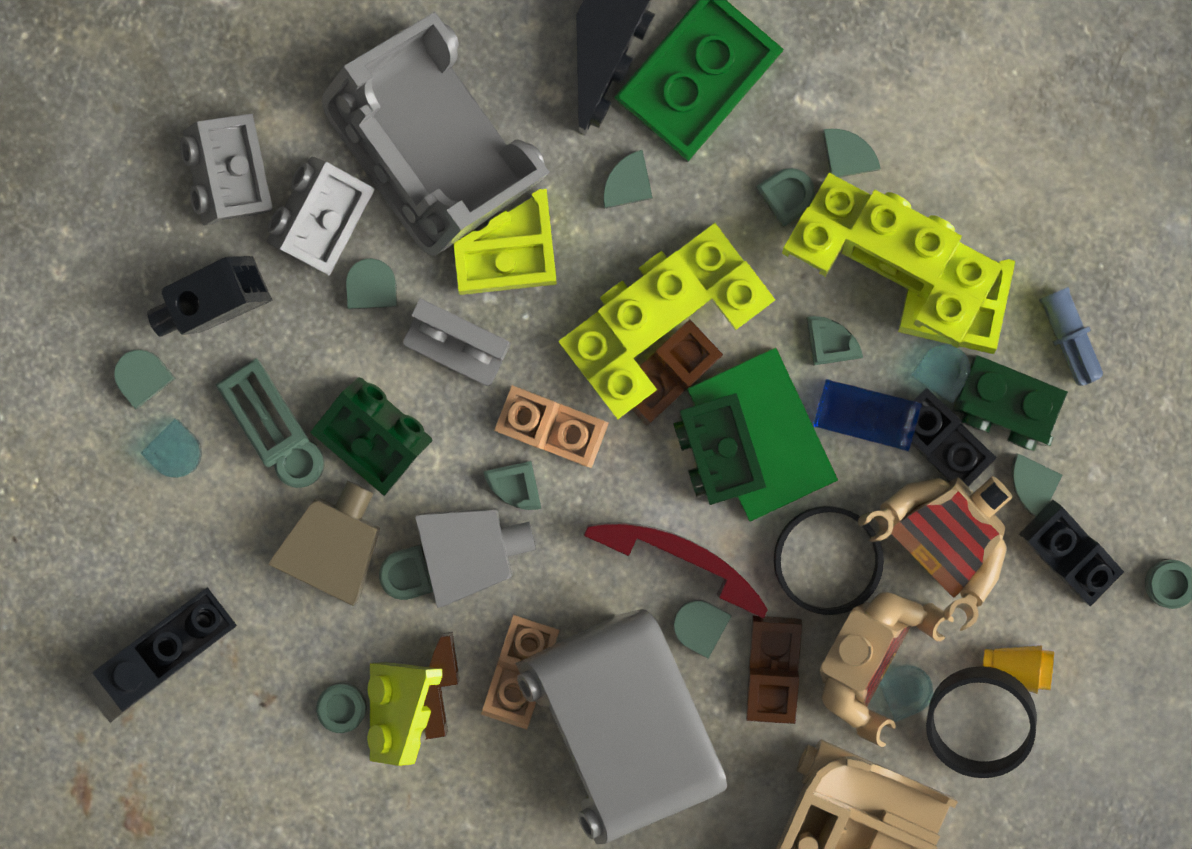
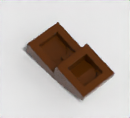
(675, 369)
(445, 659)
(774, 669)

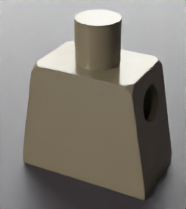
(332, 545)

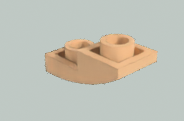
(551, 426)
(504, 696)

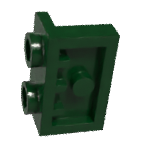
(1009, 402)
(371, 435)
(720, 450)

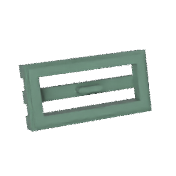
(283, 446)

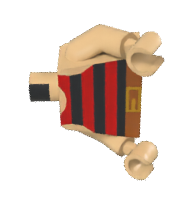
(950, 535)
(865, 653)

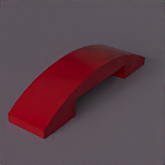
(733, 588)

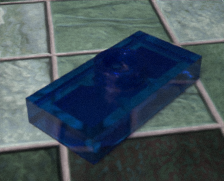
(867, 415)

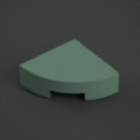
(848, 153)
(628, 182)
(831, 341)
(1033, 483)
(515, 485)

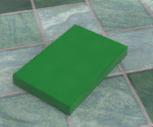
(698, 75)
(779, 429)

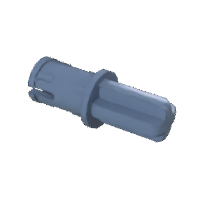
(1072, 337)

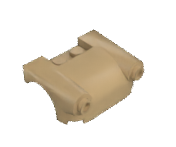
(860, 805)

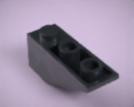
(603, 40)
(158, 655)

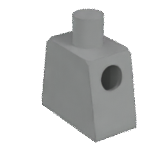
(469, 551)

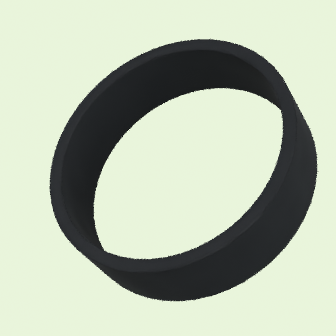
(864, 596)
(970, 767)

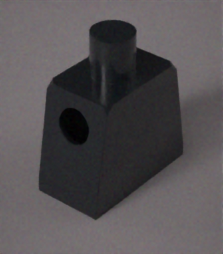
(210, 297)

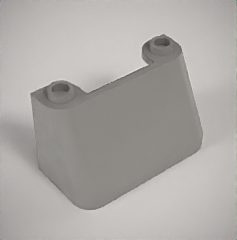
(427, 136)
(625, 724)

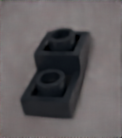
(948, 442)
(1071, 552)

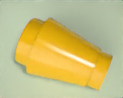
(1027, 664)

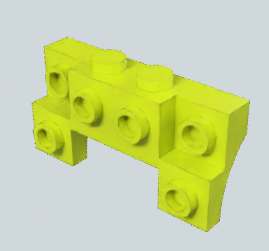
(899, 245)
(655, 305)

